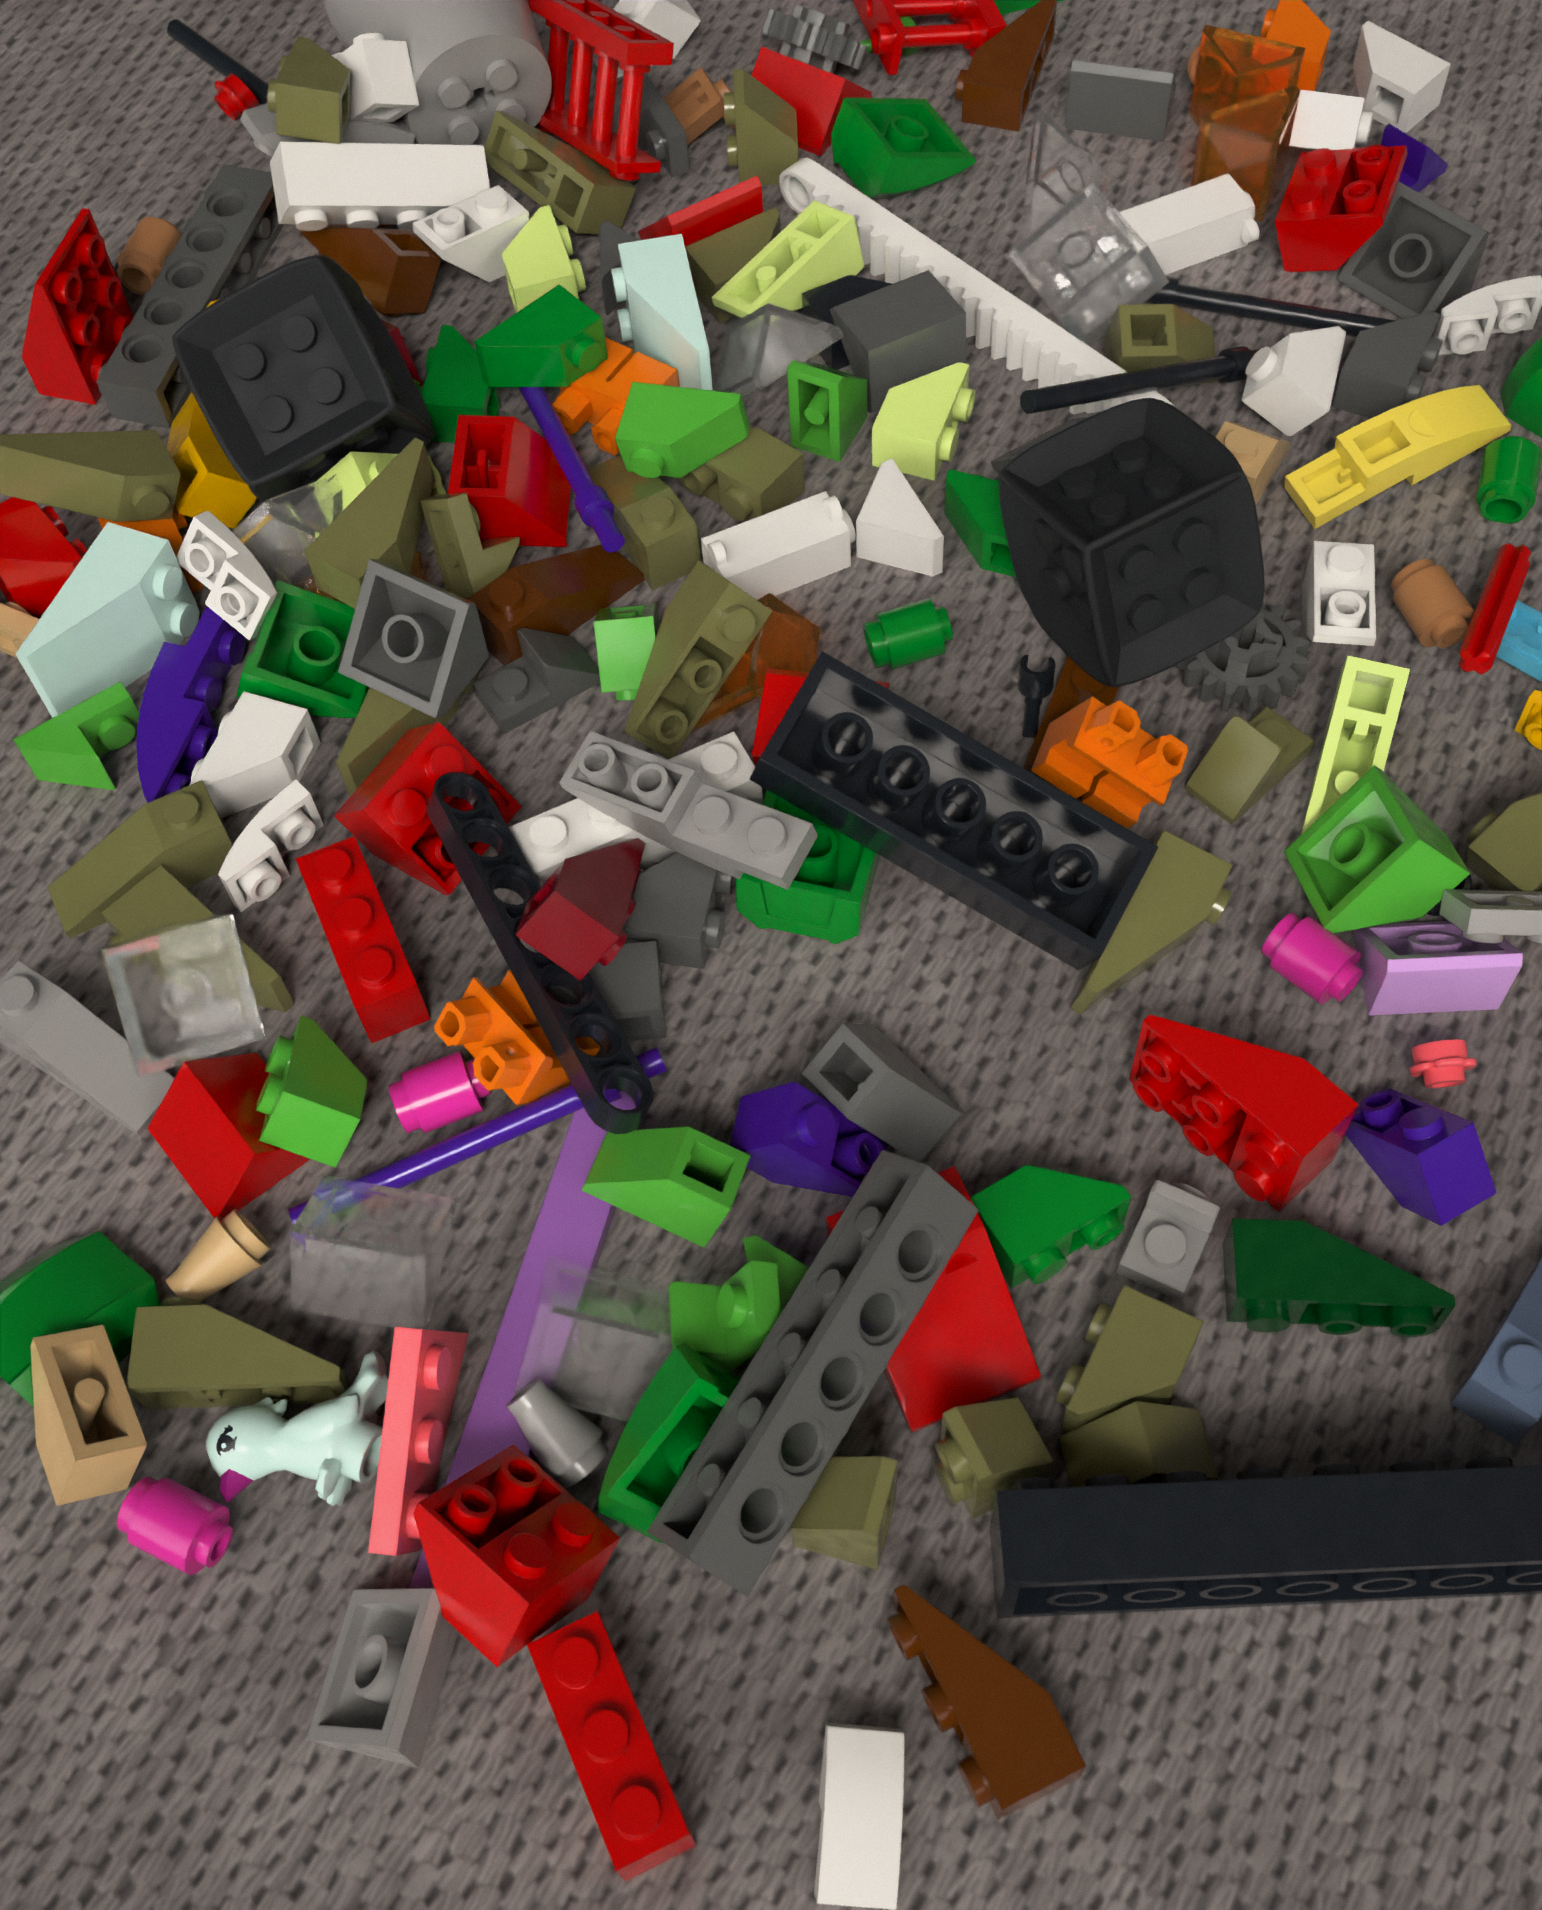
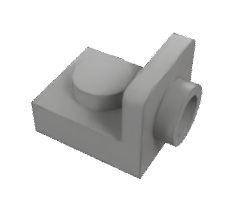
(1169, 1238)

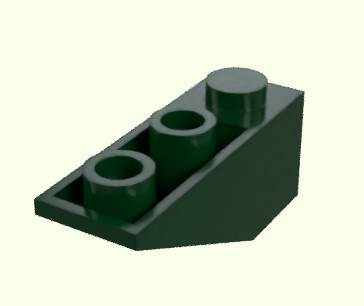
(1304, 1275)

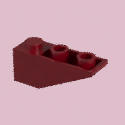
(583, 908)

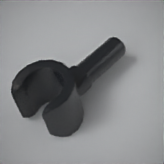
(1034, 688)

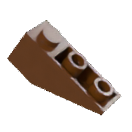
(388, 264)
(1000, 1715)

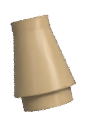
(219, 1258)

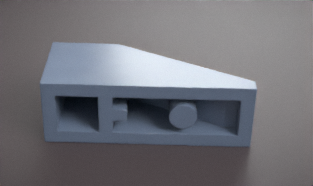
(1507, 1377)

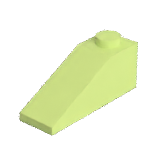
(806, 254)
(1356, 730)

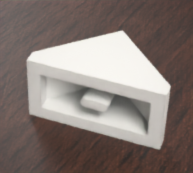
(897, 527)

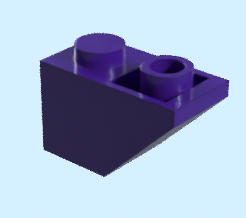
(803, 1140)
(1422, 1154)

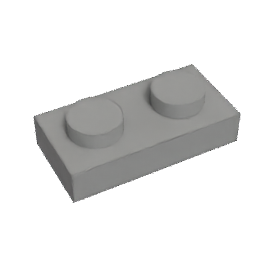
(1491, 914)

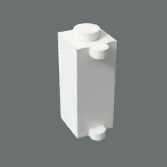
(1195, 223)
(783, 547)

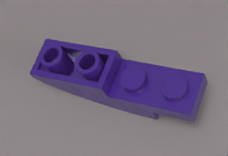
(176, 704)

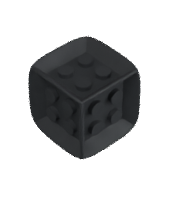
(299, 376)
(1133, 540)

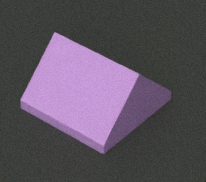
(1432, 969)

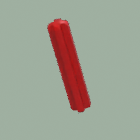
(1494, 609)

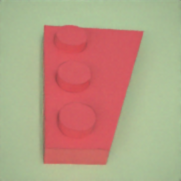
(414, 1432)

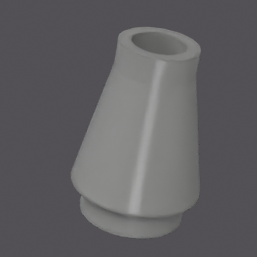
(558, 1434)

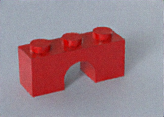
(362, 939)
(611, 1746)

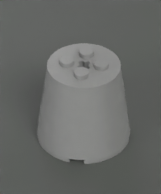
(463, 61)

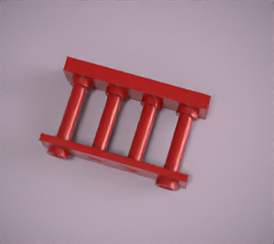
(973, 25)
(618, 43)

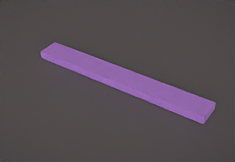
(568, 1228)

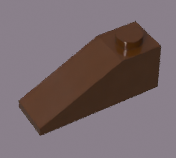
(1007, 70)
(551, 596)

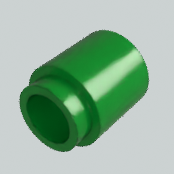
(1508, 479)
(907, 634)

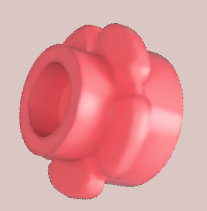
(1441, 1063)

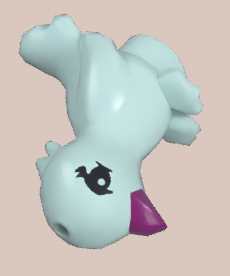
(322, 1443)

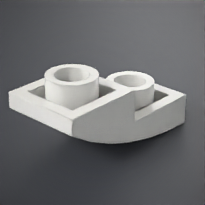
(1496, 308)
(237, 581)
(255, 860)
(860, 1816)

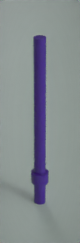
(590, 499)
(489, 1134)

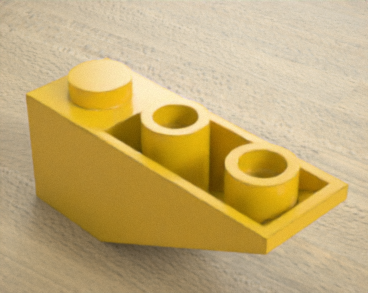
(207, 475)

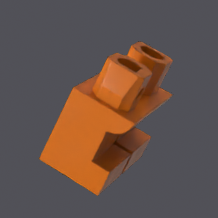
(602, 393)
(1109, 760)
(505, 1040)

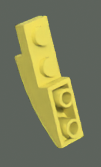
(1393, 447)

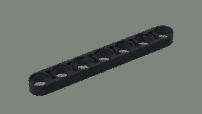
(534, 971)

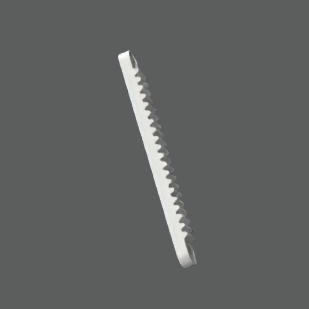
(992, 312)

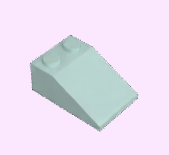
(662, 307)
(109, 619)

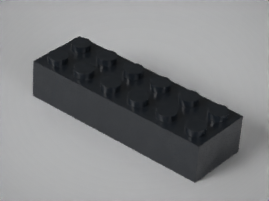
(954, 813)

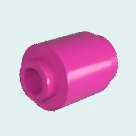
(1313, 958)
(437, 1093)
(175, 1524)

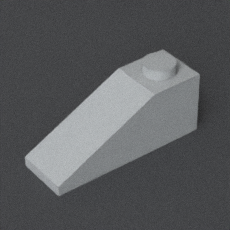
(76, 1048)

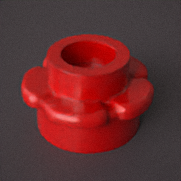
(234, 96)

